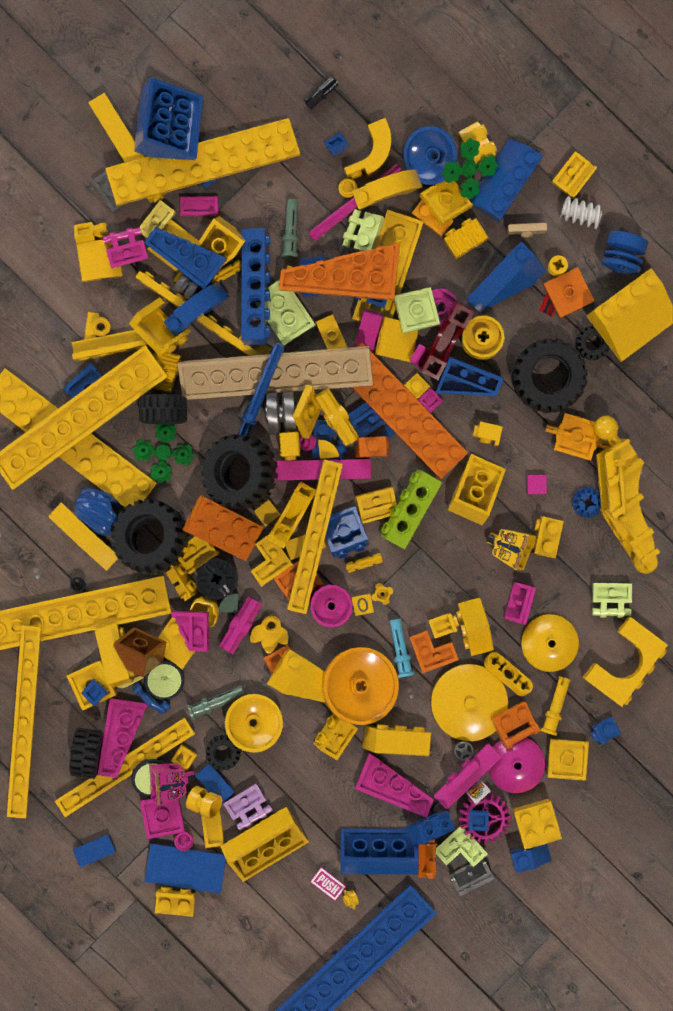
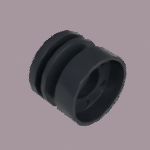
(227, 583)

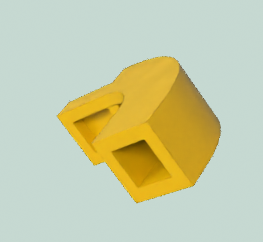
(381, 138)
(386, 187)
(292, 515)

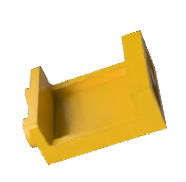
(151, 327)

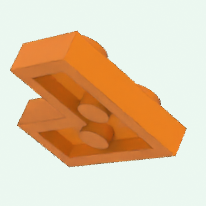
(430, 657)

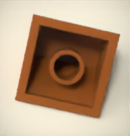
(140, 651)

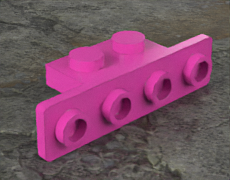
(469, 774)

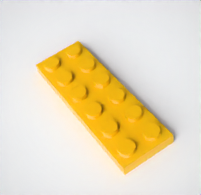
(394, 229)

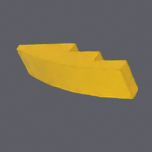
(83, 536)

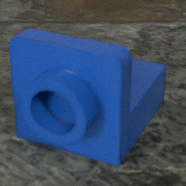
(605, 731)

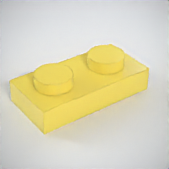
(157, 218)

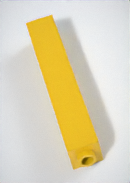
(117, 132)

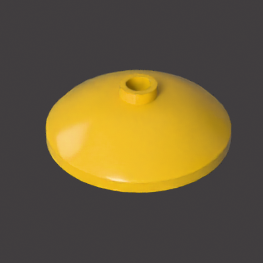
(536, 639)
(256, 737)

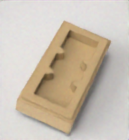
(527, 230)

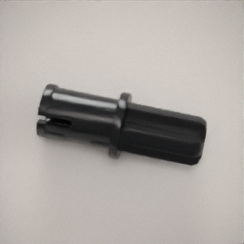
(321, 93)

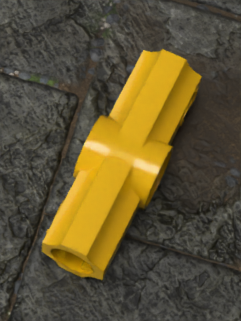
(336, 417)

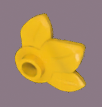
(269, 637)

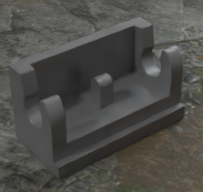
(471, 877)

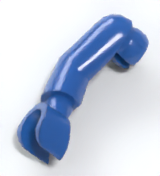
(149, 700)

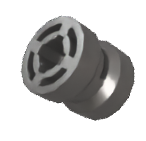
(186, 287)

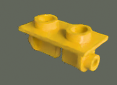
(187, 588)

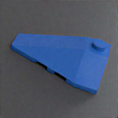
(512, 275)

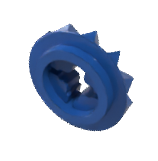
(579, 506)

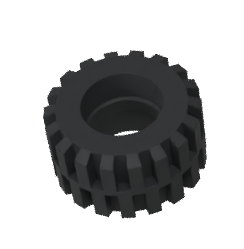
(163, 409)
(85, 753)

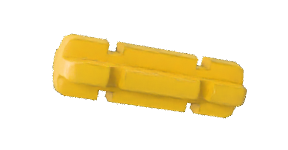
(228, 271)
(364, 562)

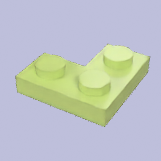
(460, 843)

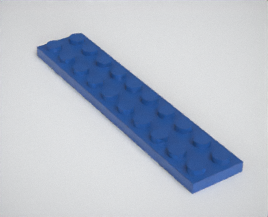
(362, 954)

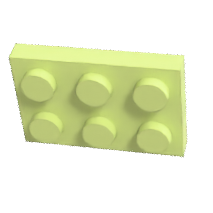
(287, 314)

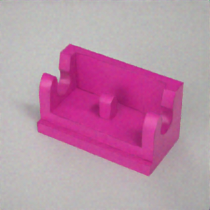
(519, 603)

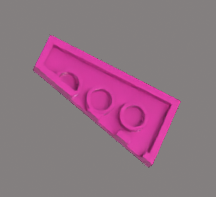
(120, 729)
(388, 785)

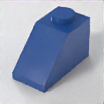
(530, 858)

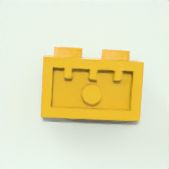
(547, 536)
(335, 736)
(175, 902)

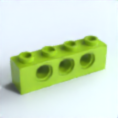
(419, 507)

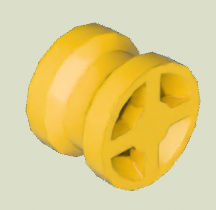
(554, 266)

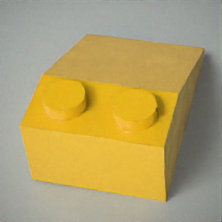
(476, 490)

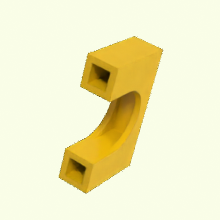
(649, 650)

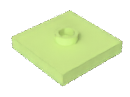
(416, 310)

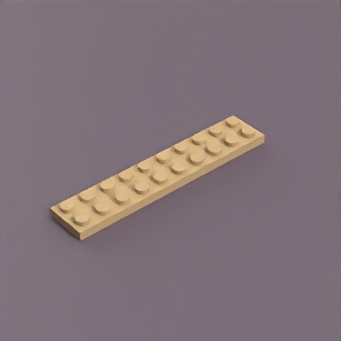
(294, 371)

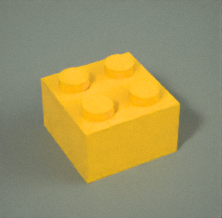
(536, 823)

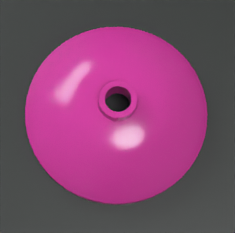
(525, 777)

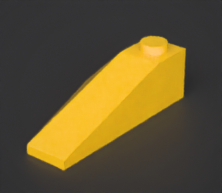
(221, 239)
(297, 677)

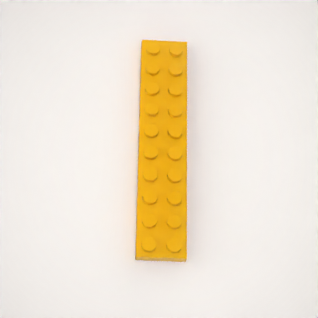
(214, 160)
(80, 417)
(88, 457)
(87, 611)

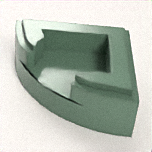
(229, 604)

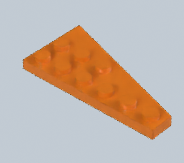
(357, 274)

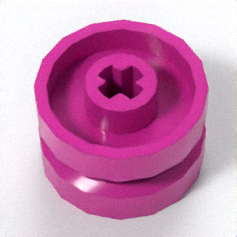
(342, 609)

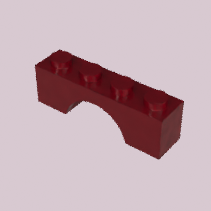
(450, 330)

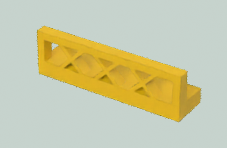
(107, 345)

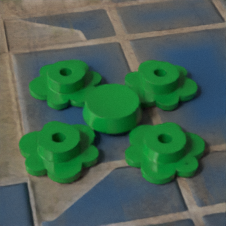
(468, 168)
(163, 452)

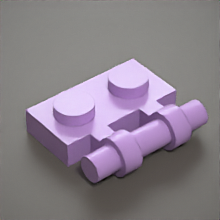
(246, 801)

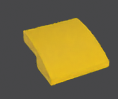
(94, 261)

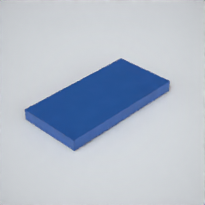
(185, 869)

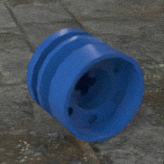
(623, 257)

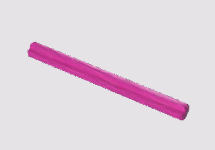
(343, 211)

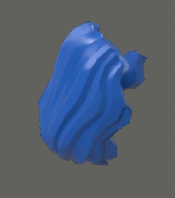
(96, 511)

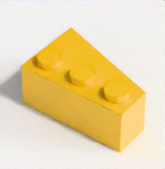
(396, 740)

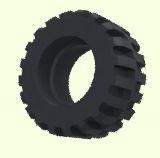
(568, 357)
(217, 471)
(128, 527)

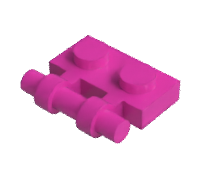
(127, 253)

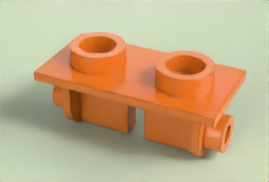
(427, 861)

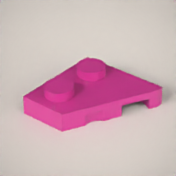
(194, 629)

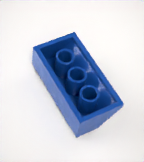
(499, 191)
(378, 852)

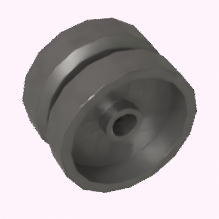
(280, 413)

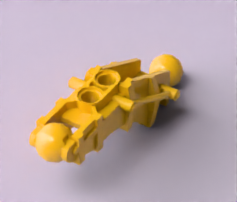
(619, 494)

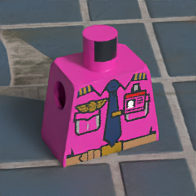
(168, 782)

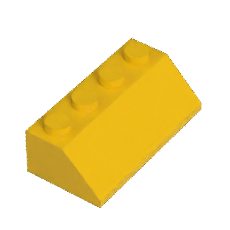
(264, 844)

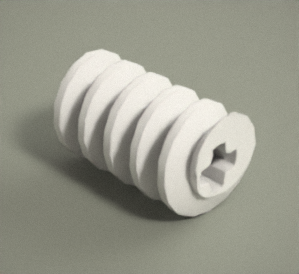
(581, 212)

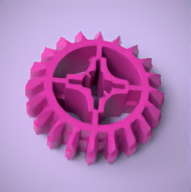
(485, 835)

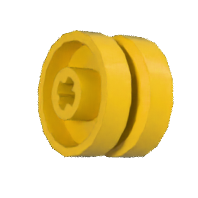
(486, 327)

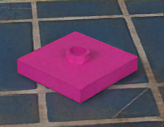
(162, 819)

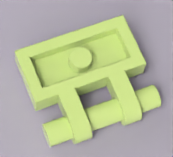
(368, 233)
(612, 593)

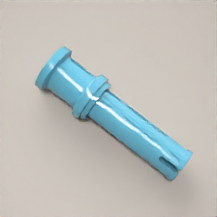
(402, 657)

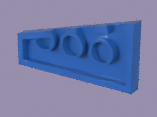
(191, 259)

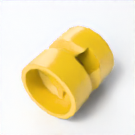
(206, 803)

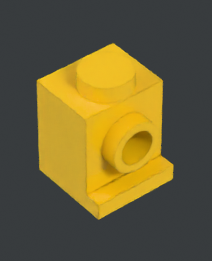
(487, 433)

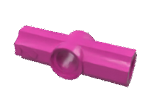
(240, 625)

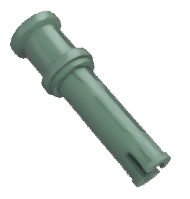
(290, 239)
(207, 705)

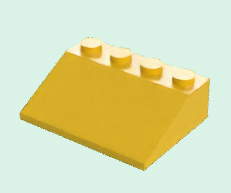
(633, 315)

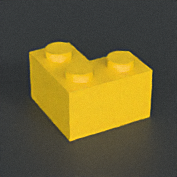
(474, 627)

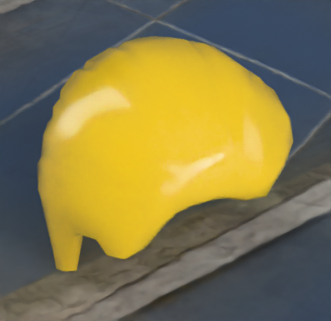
(206, 604)

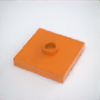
(568, 292)

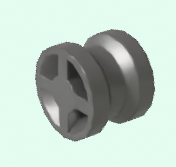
(463, 752)

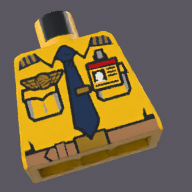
(512, 547)

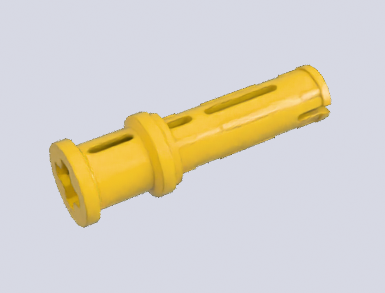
(553, 715)

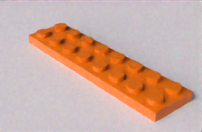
(410, 420)

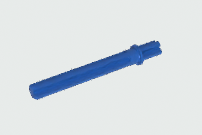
(252, 412)

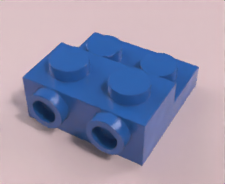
(346, 533)

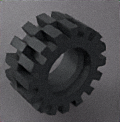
(584, 350)
(215, 761)

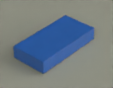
(214, 782)
(94, 850)

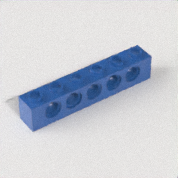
(255, 335)

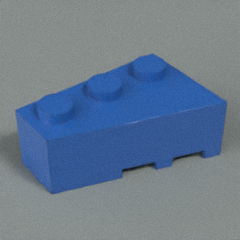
(468, 380)

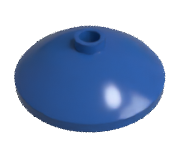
(420, 153)

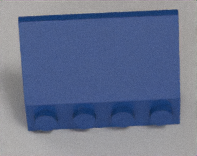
(168, 121)

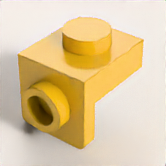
(443, 625)

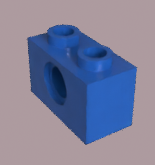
(430, 827)

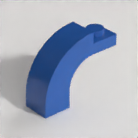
(196, 307)

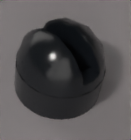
(82, 584)

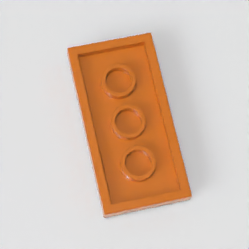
(223, 528)

